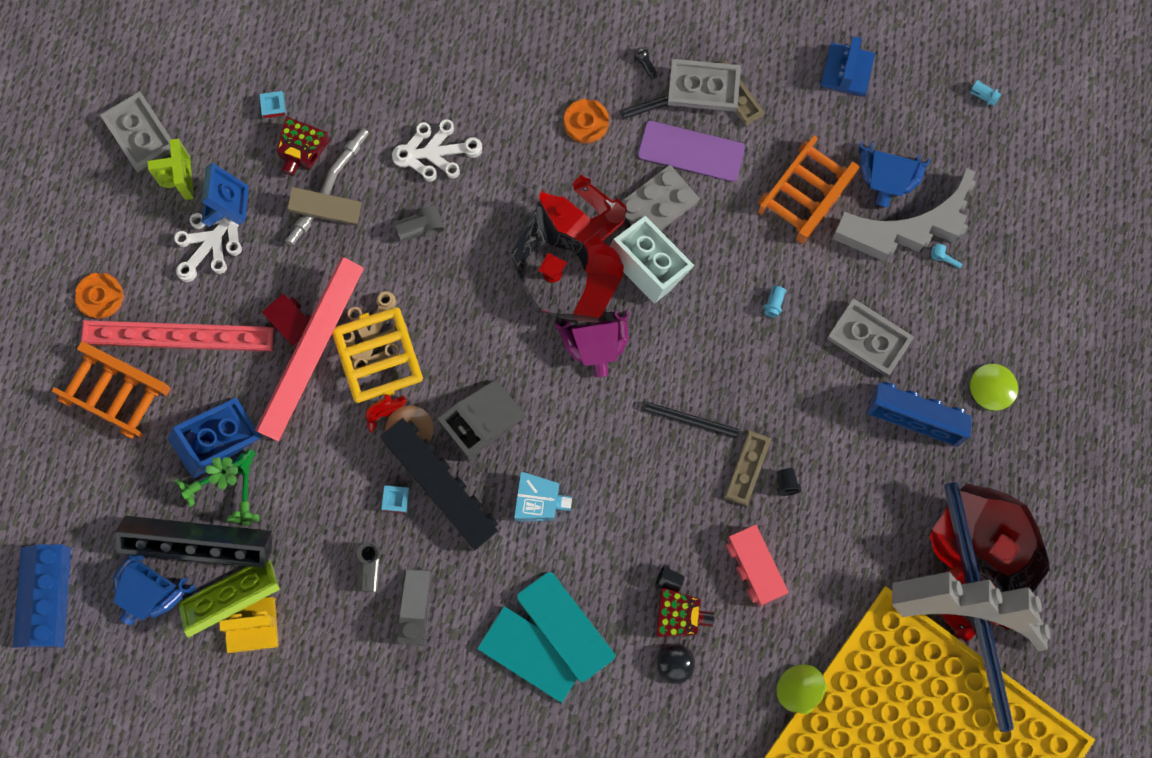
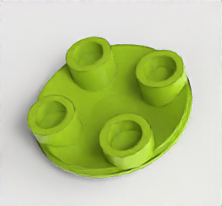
(993, 387)
(801, 688)

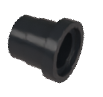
(787, 482)
(669, 579)

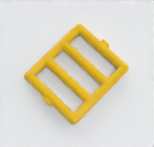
(353, 374)

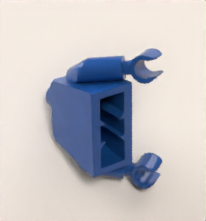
(889, 173)
(144, 591)

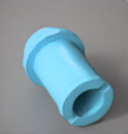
(985, 93)
(775, 301)

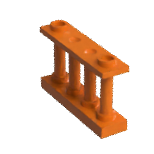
(817, 209)
(111, 367)

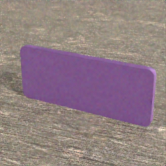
(691, 151)

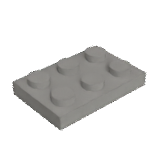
(704, 85)
(137, 131)
(660, 199)
(870, 337)

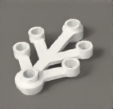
(434, 151)
(210, 240)

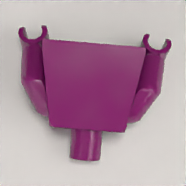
(596, 342)

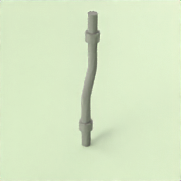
(350, 149)

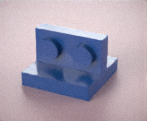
(848, 68)
(223, 196)

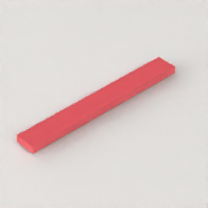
(178, 335)
(309, 349)

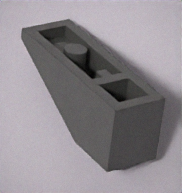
(414, 608)

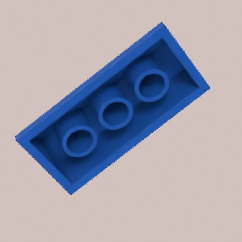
(919, 414)
(42, 596)

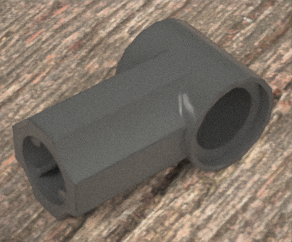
(424, 223)
(368, 570)

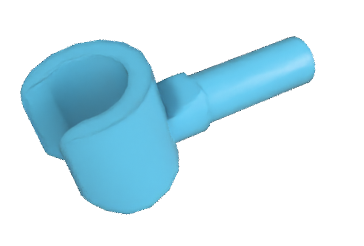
(938, 253)

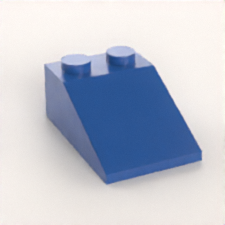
(212, 434)

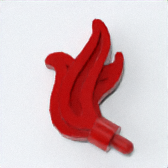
(383, 408)

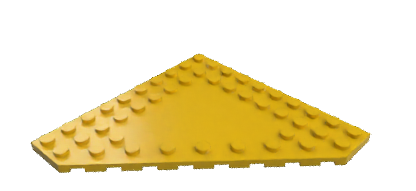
(920, 694)

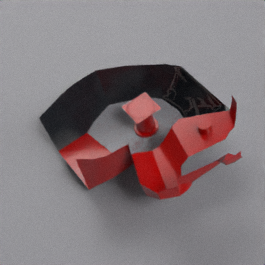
(569, 228)
(1003, 536)

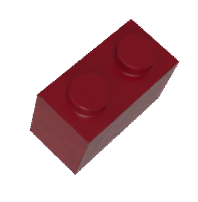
(287, 318)

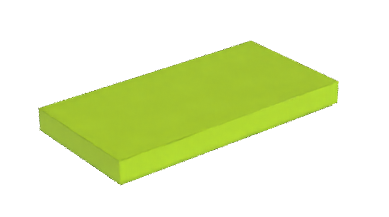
(226, 597)

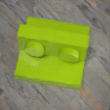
(174, 170)

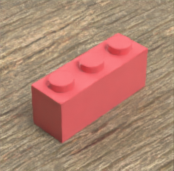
(756, 566)

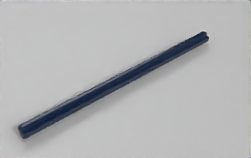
(983, 626)

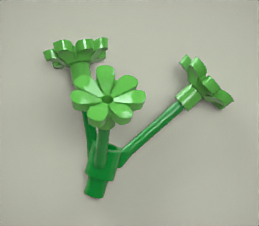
(224, 473)

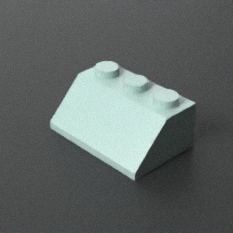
(651, 259)

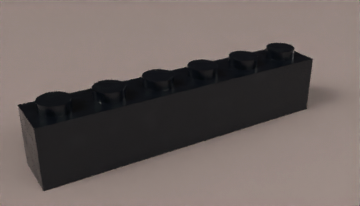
(439, 484)
(194, 541)

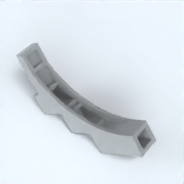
(882, 237)
(945, 595)

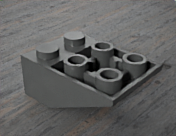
(481, 419)

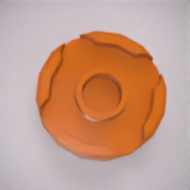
(585, 128)
(98, 295)

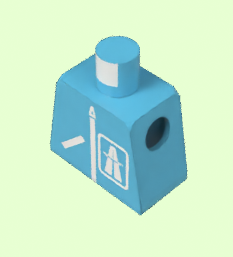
(539, 499)

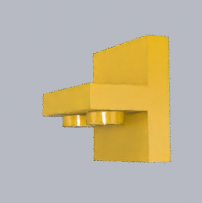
(252, 627)

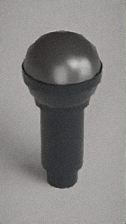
(641, 55)

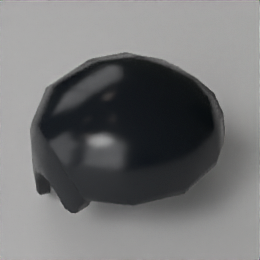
(676, 663)

